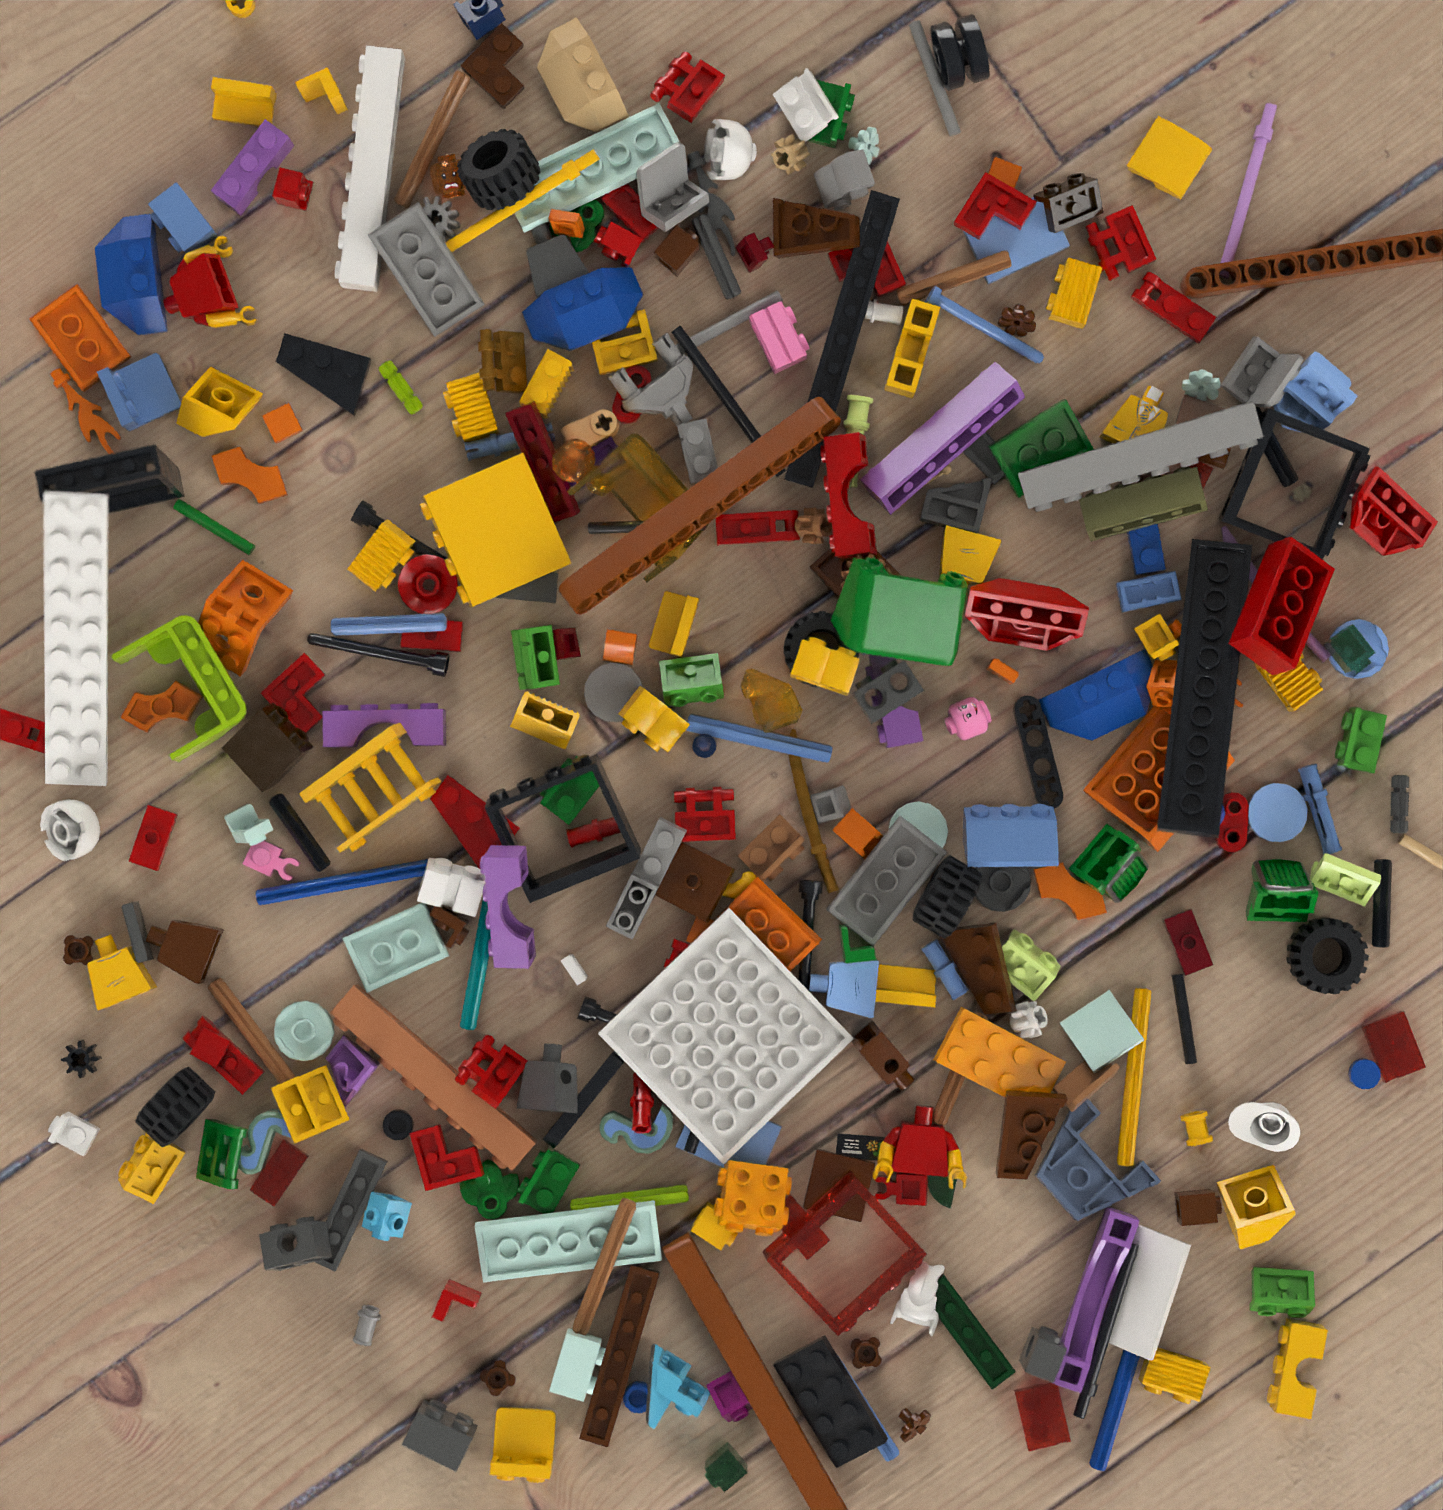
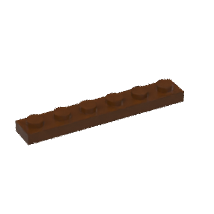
(619, 1355)

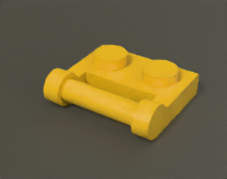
(627, 350)

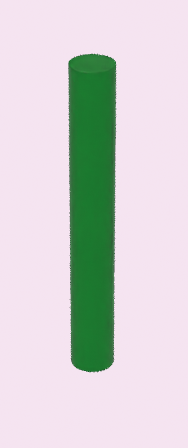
(214, 527)

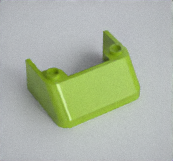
(187, 640)

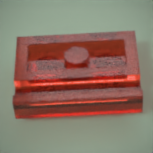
(1393, 1046)
(1042, 1416)

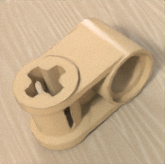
(587, 428)

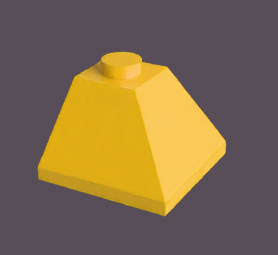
(216, 404)
(1255, 1205)

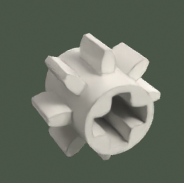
(1028, 1019)

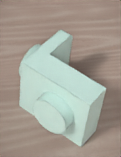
(247, 826)

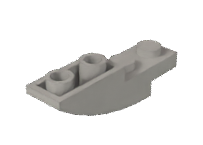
(646, 878)

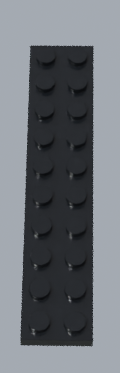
(1204, 690)

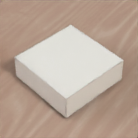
(574, 969)

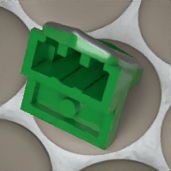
(1111, 864)
(1280, 892)

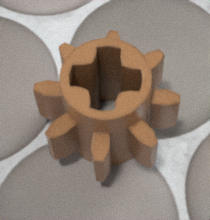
(813, 526)

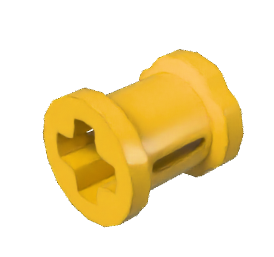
(1196, 1128)

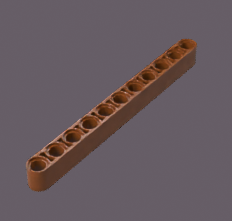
(1327, 258)
(699, 505)
(752, 1374)

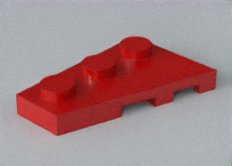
(467, 818)

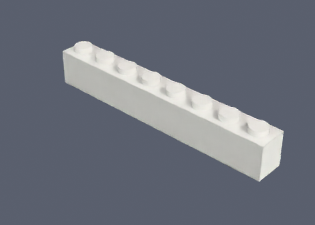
(371, 166)

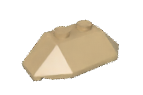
(579, 79)

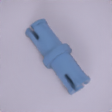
(944, 969)

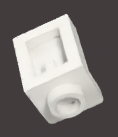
(73, 1133)

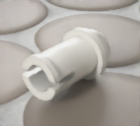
(884, 312)

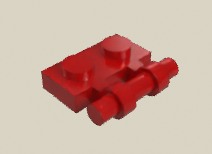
(695, 90)
(1128, 238)
(706, 825)
(499, 1076)

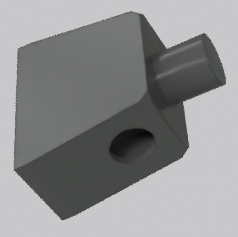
(552, 260)
(549, 1083)

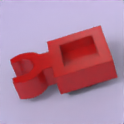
(908, 1188)

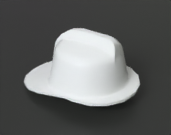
(1265, 1125)

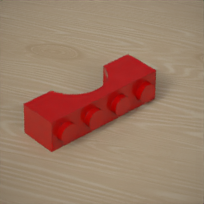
(844, 459)

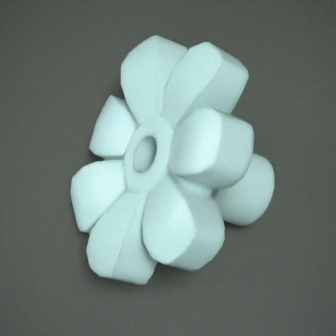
(866, 140)
(1201, 385)

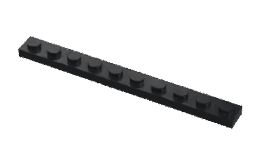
(847, 321)

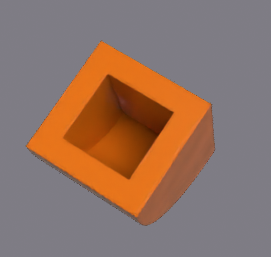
(620, 647)
(858, 833)

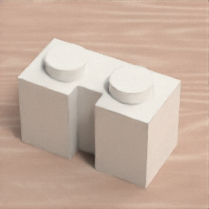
(451, 886)

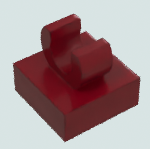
(754, 251)
(566, 643)

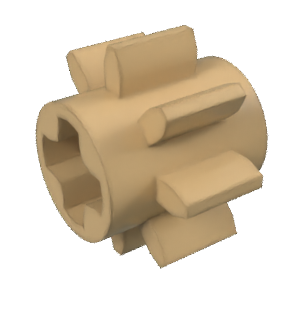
(790, 154)

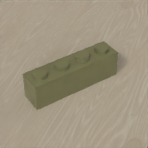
(1143, 503)

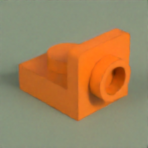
(1162, 682)

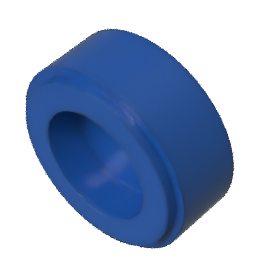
(1364, 1073)
(636, 1397)

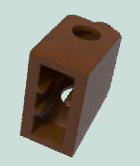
(186, 947)
(877, 1050)

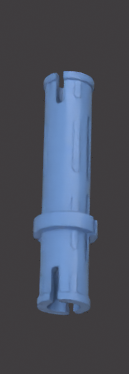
(496, 444)
(1319, 808)

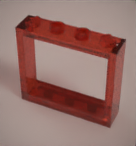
(814, 1219)

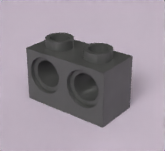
(891, 697)

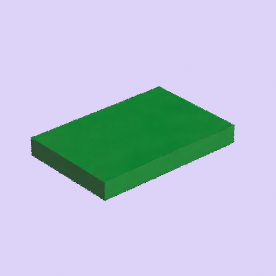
(1040, 441)

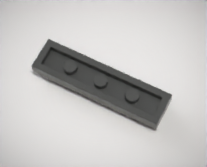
(351, 1204)

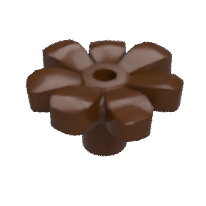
(1017, 320)
(914, 1423)

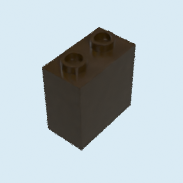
(268, 746)

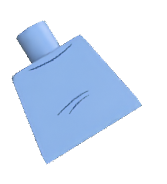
(849, 986)

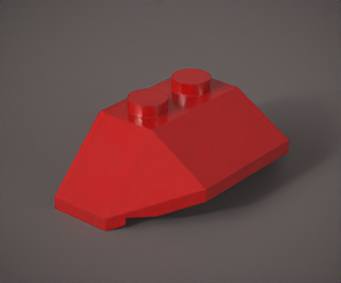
(1388, 515)
(1025, 614)

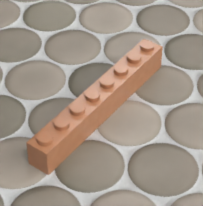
(433, 1076)

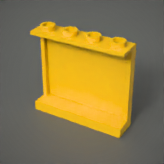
(495, 530)

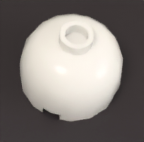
(728, 150)
(70, 829)

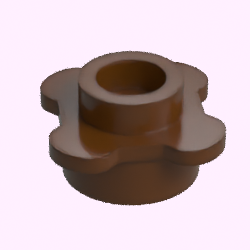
(72, 943)
(872, 1359)
(488, 1376)

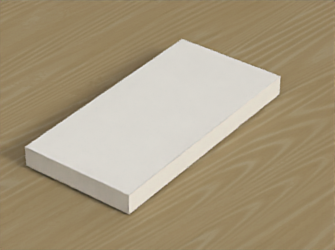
(1149, 1292)

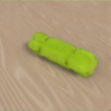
(400, 387)

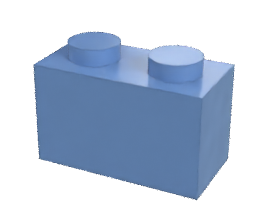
(182, 219)

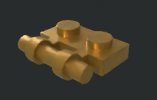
(508, 358)

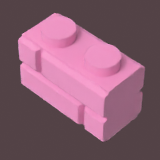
(778, 336)

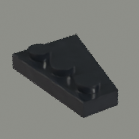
(329, 370)

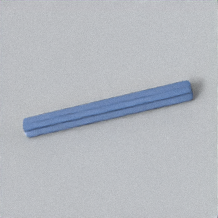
(758, 738)

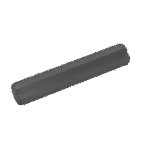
(716, 256)

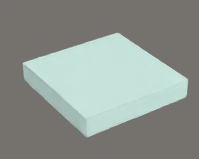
(1101, 1031)

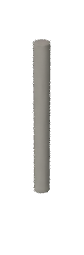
(934, 78)
(732, 320)

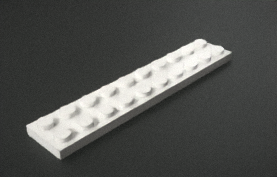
(76, 638)

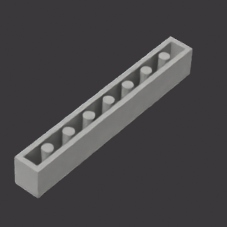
(1140, 455)

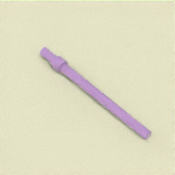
(1262, 136)

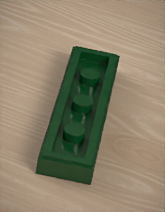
(971, 1335)

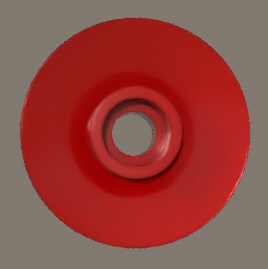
(412, 581)

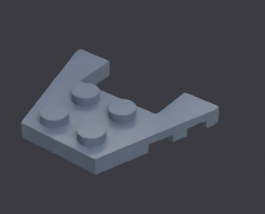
(1079, 1176)

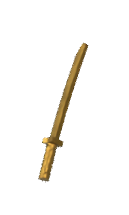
(818, 848)

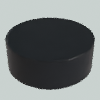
(398, 1124)

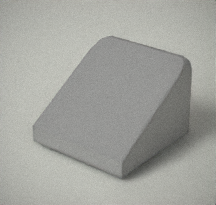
(830, 804)

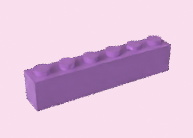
(943, 437)

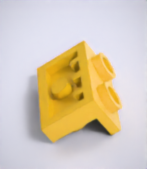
(149, 1168)

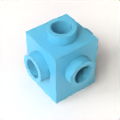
(386, 1215)

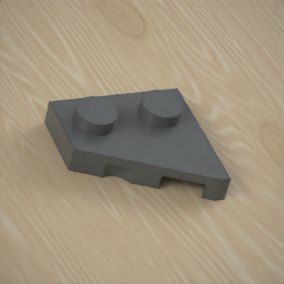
(957, 505)

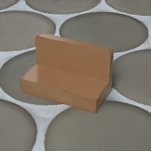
(1083, 1083)

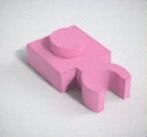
(266, 858)

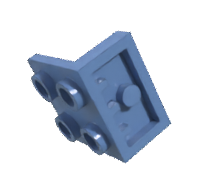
(140, 391)

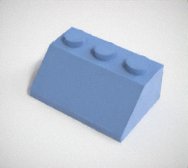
(1010, 836)

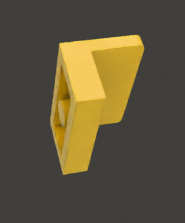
(319, 85)
(242, 101)
(673, 623)
(906, 986)

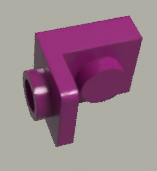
(729, 1398)

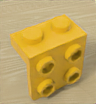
(523, 1444)

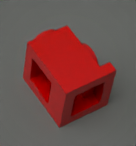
(292, 189)
(617, 243)

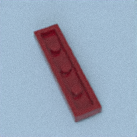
(538, 451)

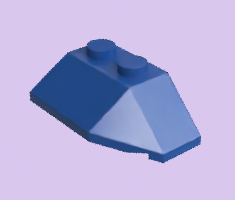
(132, 275)
(584, 308)
(1101, 699)

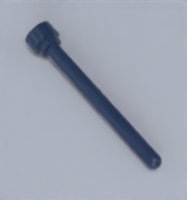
(704, 745)

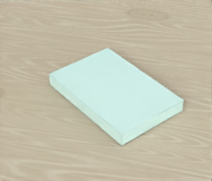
(396, 947)

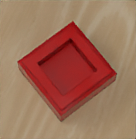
(210, 1047)

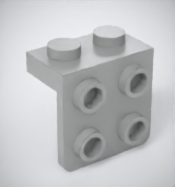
(665, 190)
(1261, 374)

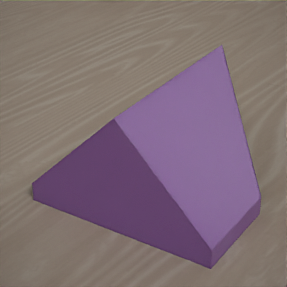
(350, 1068)

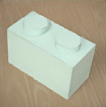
(576, 1364)

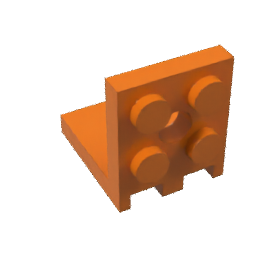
(239, 616)

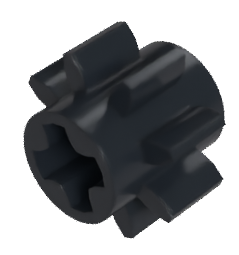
(73, 1057)

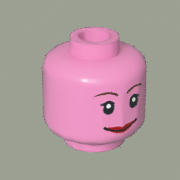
(968, 718)

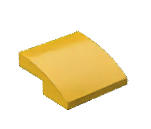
(1169, 157)
(310, 1104)

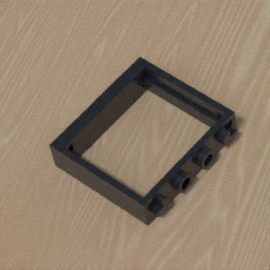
(118, 475)
(1336, 514)
(584, 869)

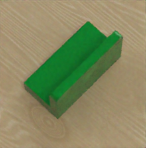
(854, 954)

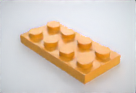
(996, 1057)

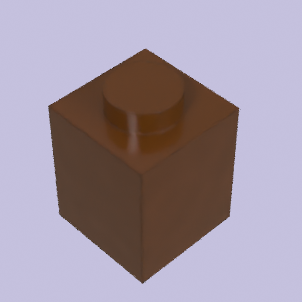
(677, 249)
(1197, 1207)

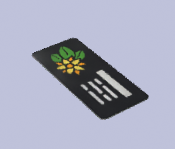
(859, 1146)

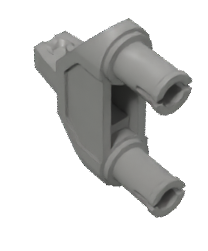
(663, 394)

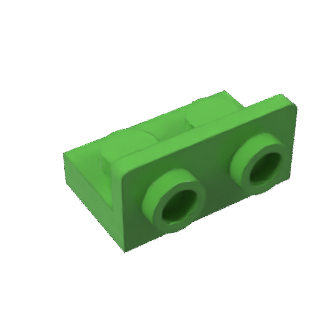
(691, 680)
(1360, 740)
(1282, 1292)

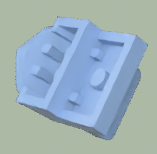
(1316, 393)

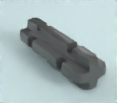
(1399, 804)

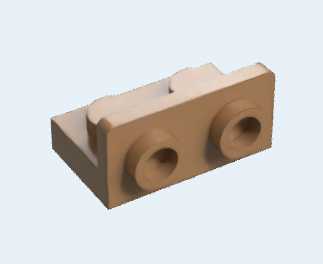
(771, 848)

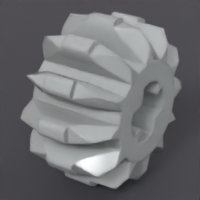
(445, 216)

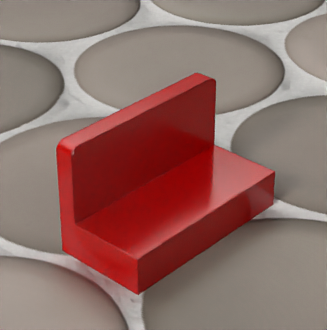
(457, 1292)

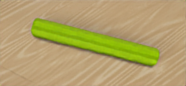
(661, 1195)

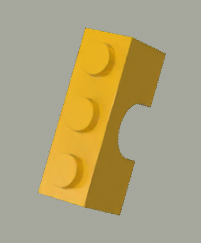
(912, 348)
(1298, 1342)

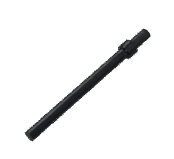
(717, 386)
(1090, 1386)

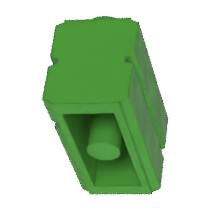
(535, 657)

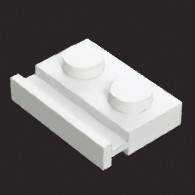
(805, 105)

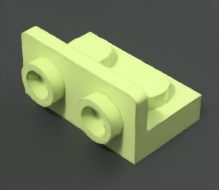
(1344, 879)
(1028, 965)

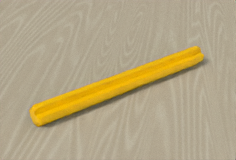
(1133, 1080)

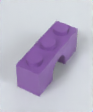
(240, 181)

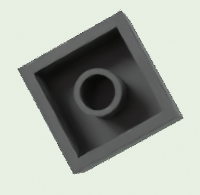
(440, 1434)

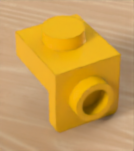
(1156, 638)

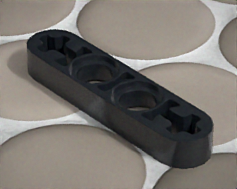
(1043, 751)
(584, 1099)

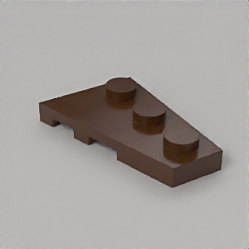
(811, 230)
(983, 966)
(1023, 1130)

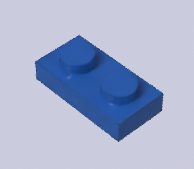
(1146, 550)

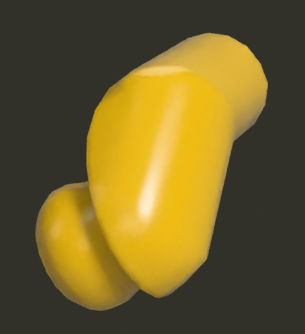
(734, 889)

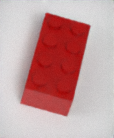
(1281, 606)

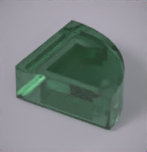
(940, 1190)

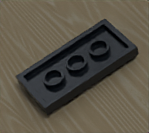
(830, 1401)

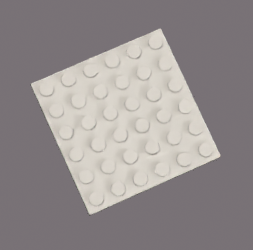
(725, 1035)

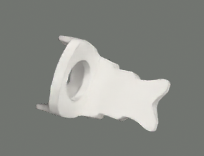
(919, 1299)

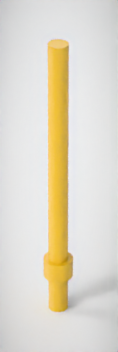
(569, 170)

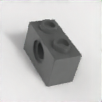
(311, 1246)
(1043, 1353)

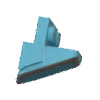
(670, 1383)

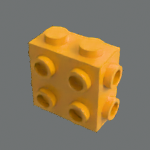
(752, 1197)

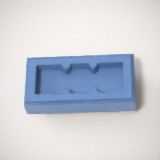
(1148, 591)

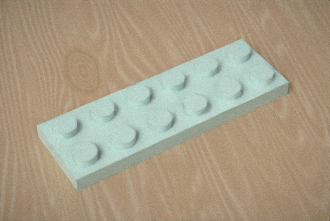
(621, 153)
(562, 1242)

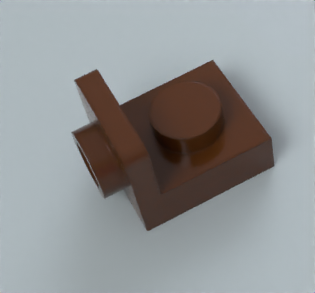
(448, 919)

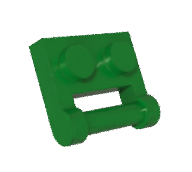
(214, 1152)

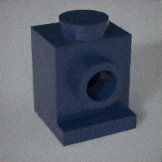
(480, 15)

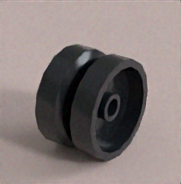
(960, 52)

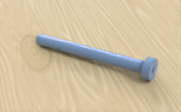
(935, 297)

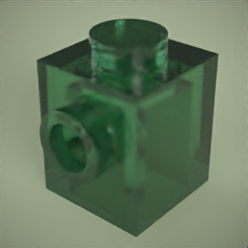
(1350, 649)
(725, 1467)

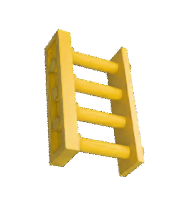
(344, 775)

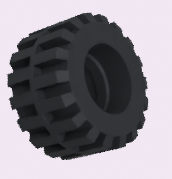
(498, 169)
(803, 629)
(947, 897)
(1352, 955)
(175, 1107)

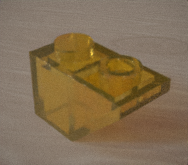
(771, 699)

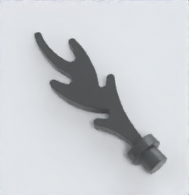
(716, 205)

